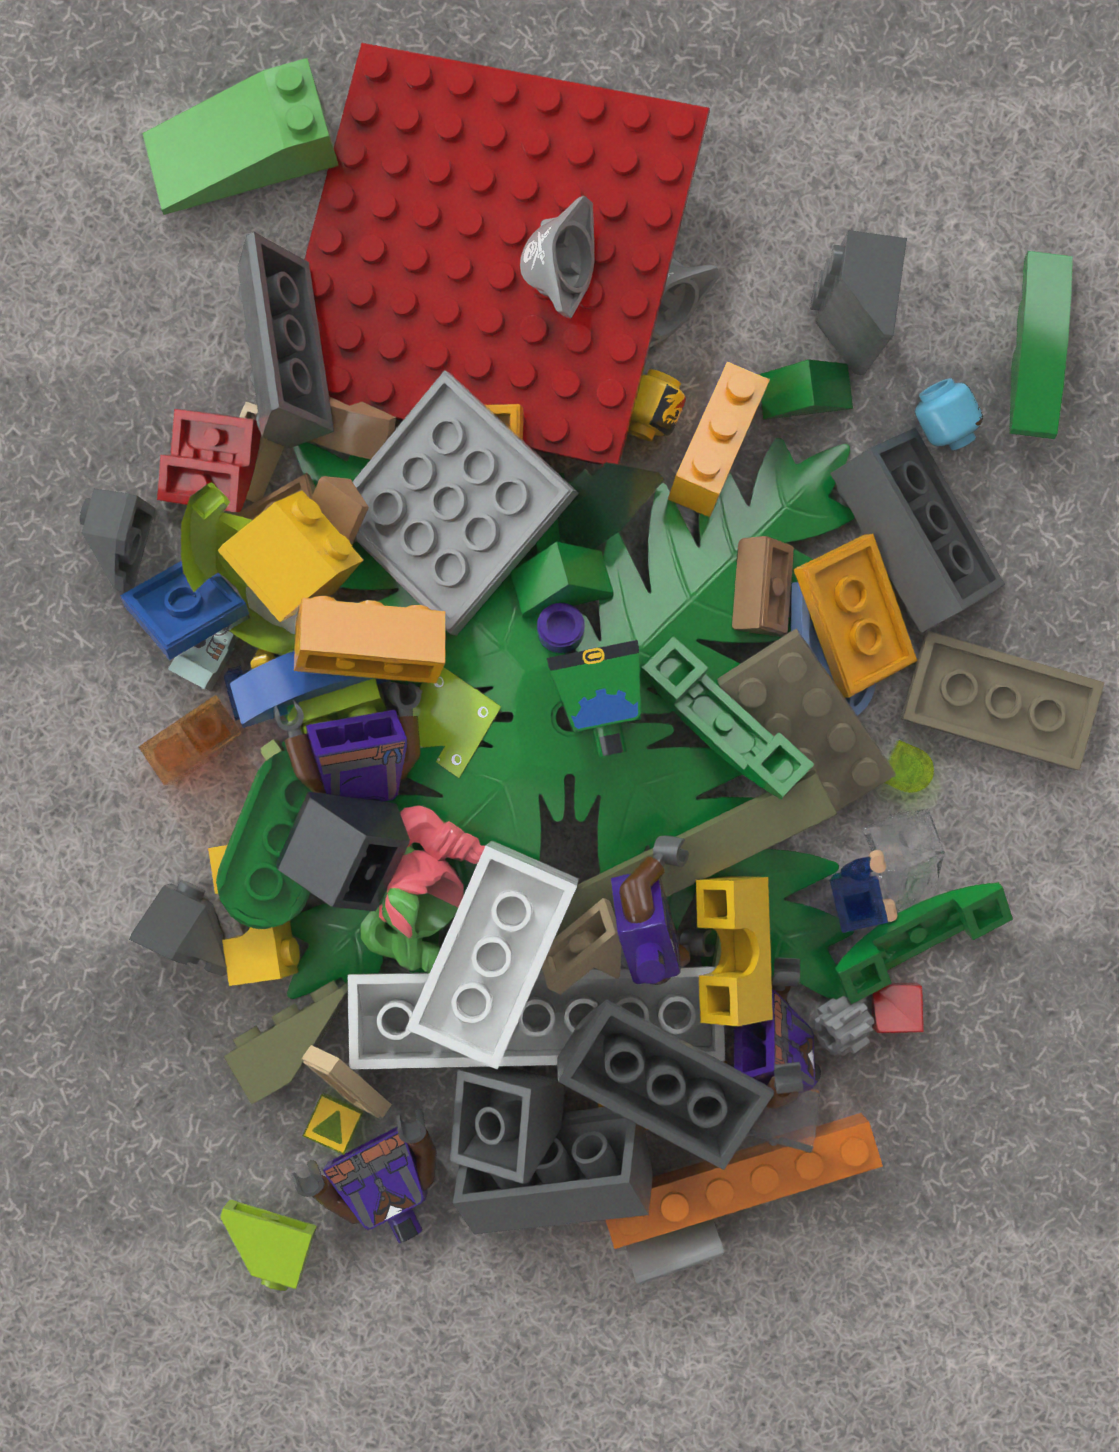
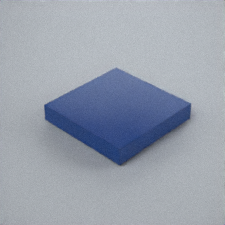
(177, 615)

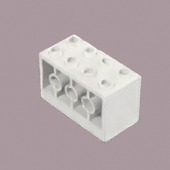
(492, 954)

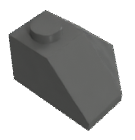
(117, 533)
(183, 928)

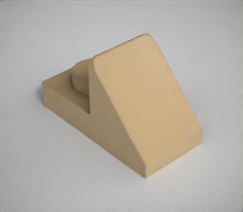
(582, 946)

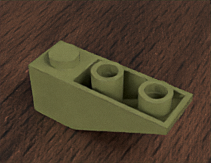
(274, 1057)

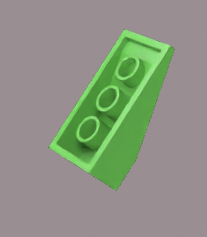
(241, 139)

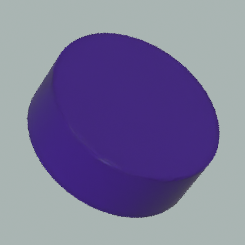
(560, 627)

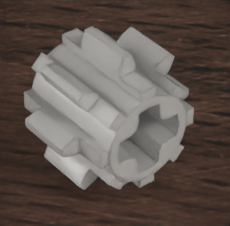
(843, 1026)

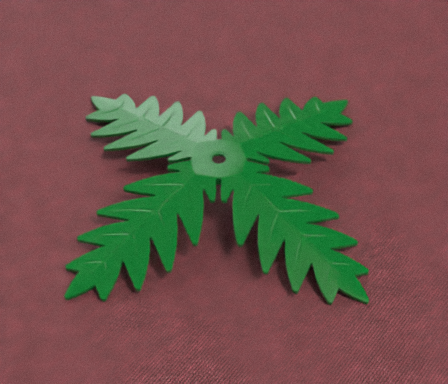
(641, 789)

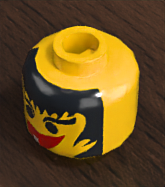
(656, 406)

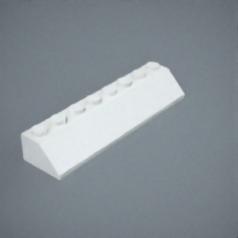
(385, 1002)

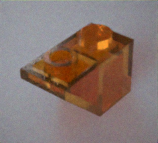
(191, 741)

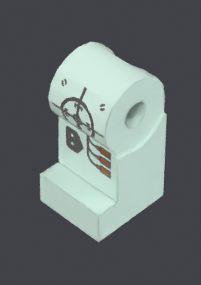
(207, 659)

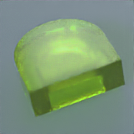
(912, 768)

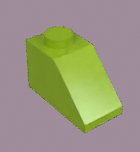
(269, 1243)

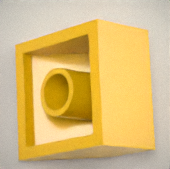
(291, 555)

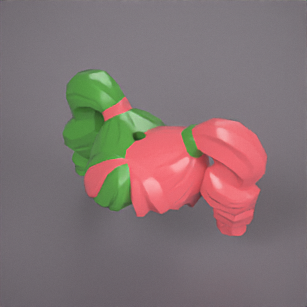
(421, 892)

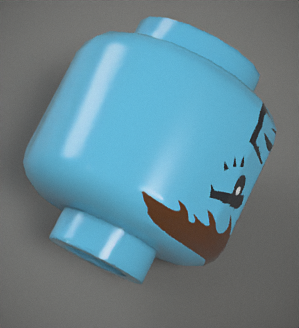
(949, 414)

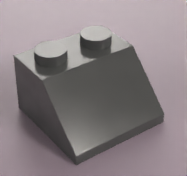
(505, 1120)

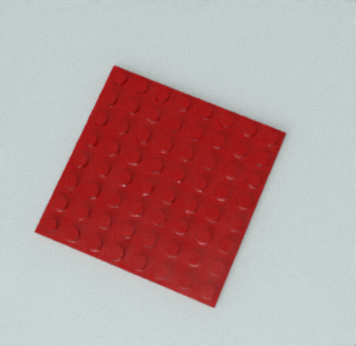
(429, 226)

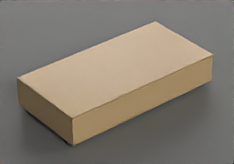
(346, 1082)

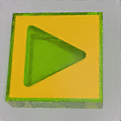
(333, 1123)

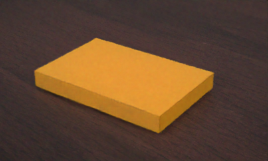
(856, 615)

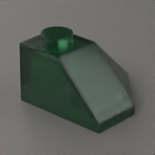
(605, 503)

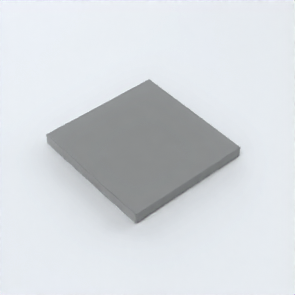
(455, 502)

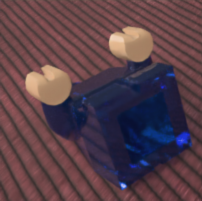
(859, 894)

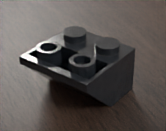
(344, 849)

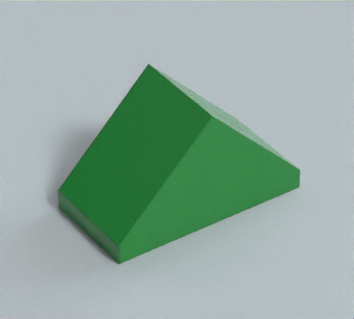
(806, 389)
(561, 576)

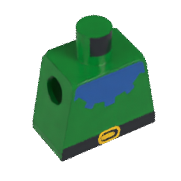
(600, 691)

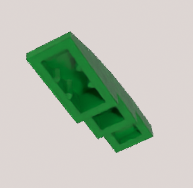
(1041, 345)

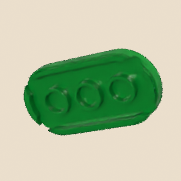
(248, 873)

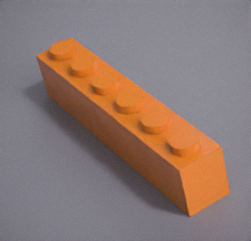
(750, 1179)

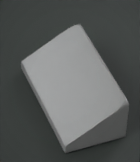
(674, 1251)

